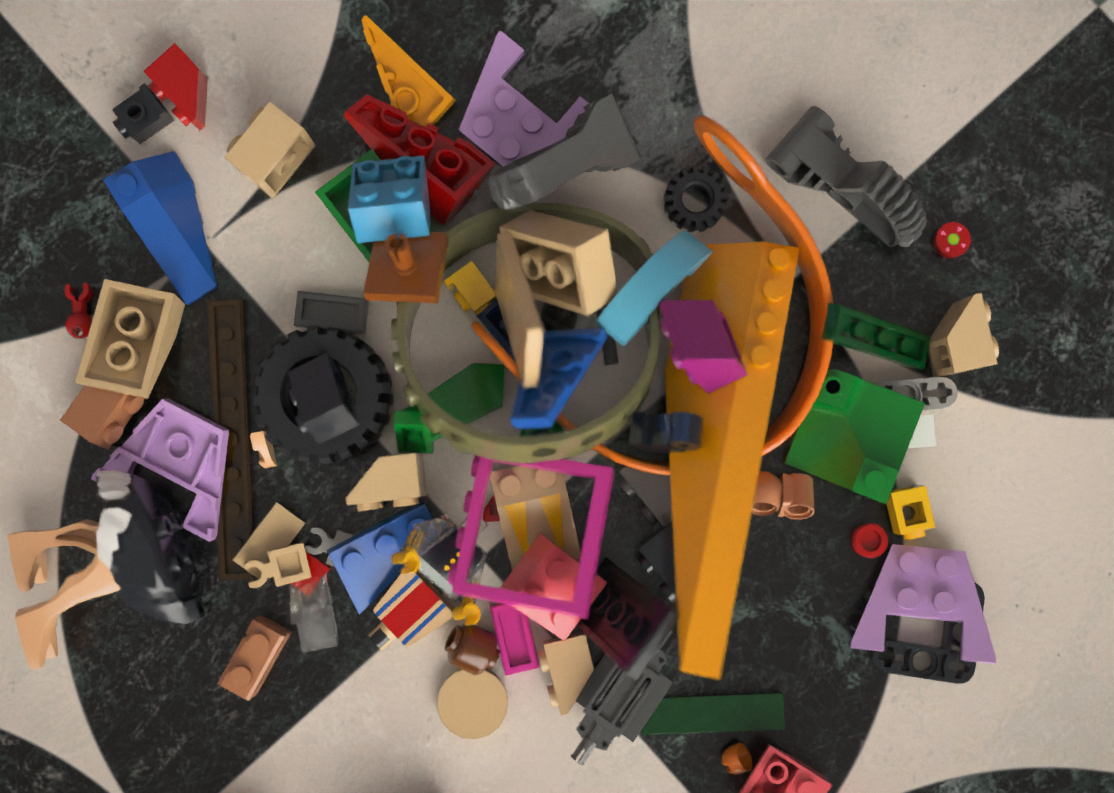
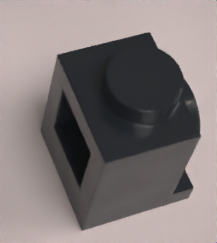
(151, 120)

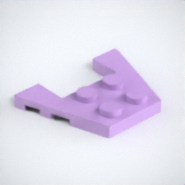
(502, 119)
(184, 451)
(926, 586)

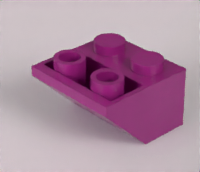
(702, 342)

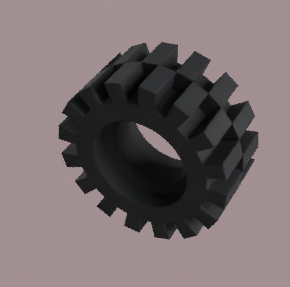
(695, 178)

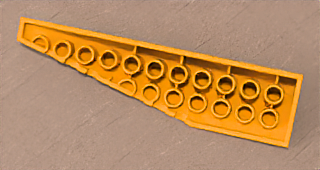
(718, 482)

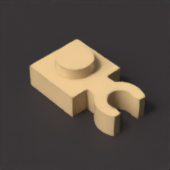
(285, 565)

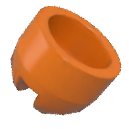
(737, 759)

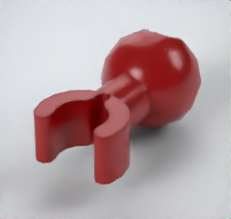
(79, 319)

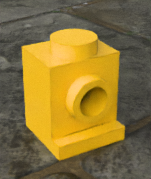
(472, 288)
(921, 518)

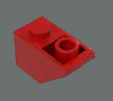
(183, 83)

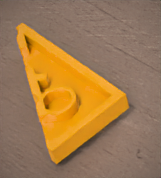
(404, 80)

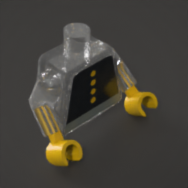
(432, 551)

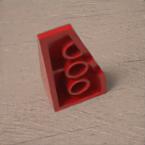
(452, 166)

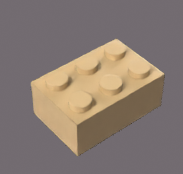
(564, 261)

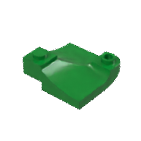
(856, 435)

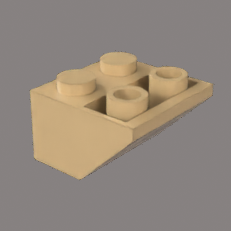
(963, 338)
(390, 478)

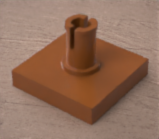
(407, 268)

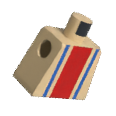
(409, 611)

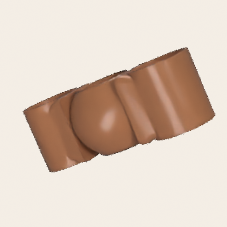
(789, 495)

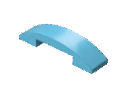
(652, 285)

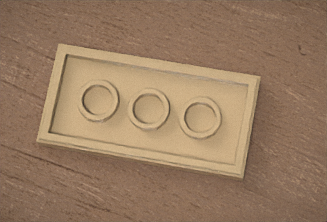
(518, 310)

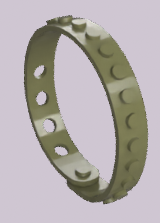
(476, 233)

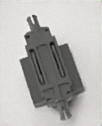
(619, 702)

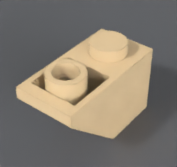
(569, 668)

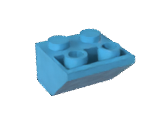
(389, 199)

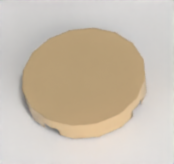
(472, 704)

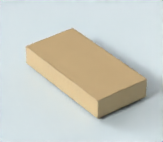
(273, 532)

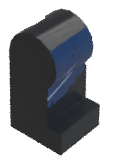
(666, 432)

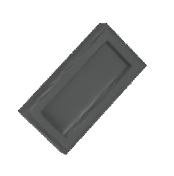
(331, 310)

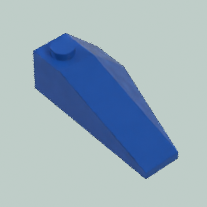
(164, 212)

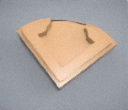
(265, 449)

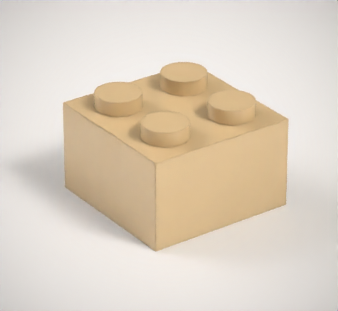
(269, 149)

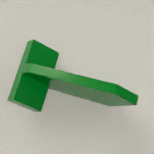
(464, 397)

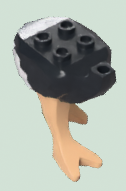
(135, 553)

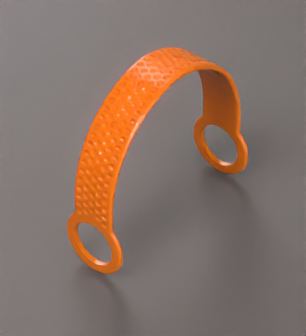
(815, 281)

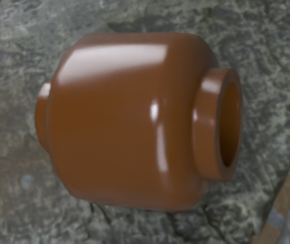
(472, 648)

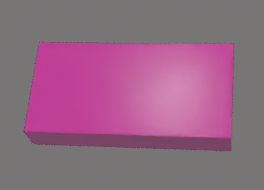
(514, 639)

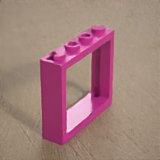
(468, 535)

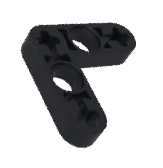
(940, 656)

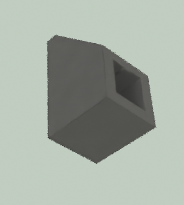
(653, 492)

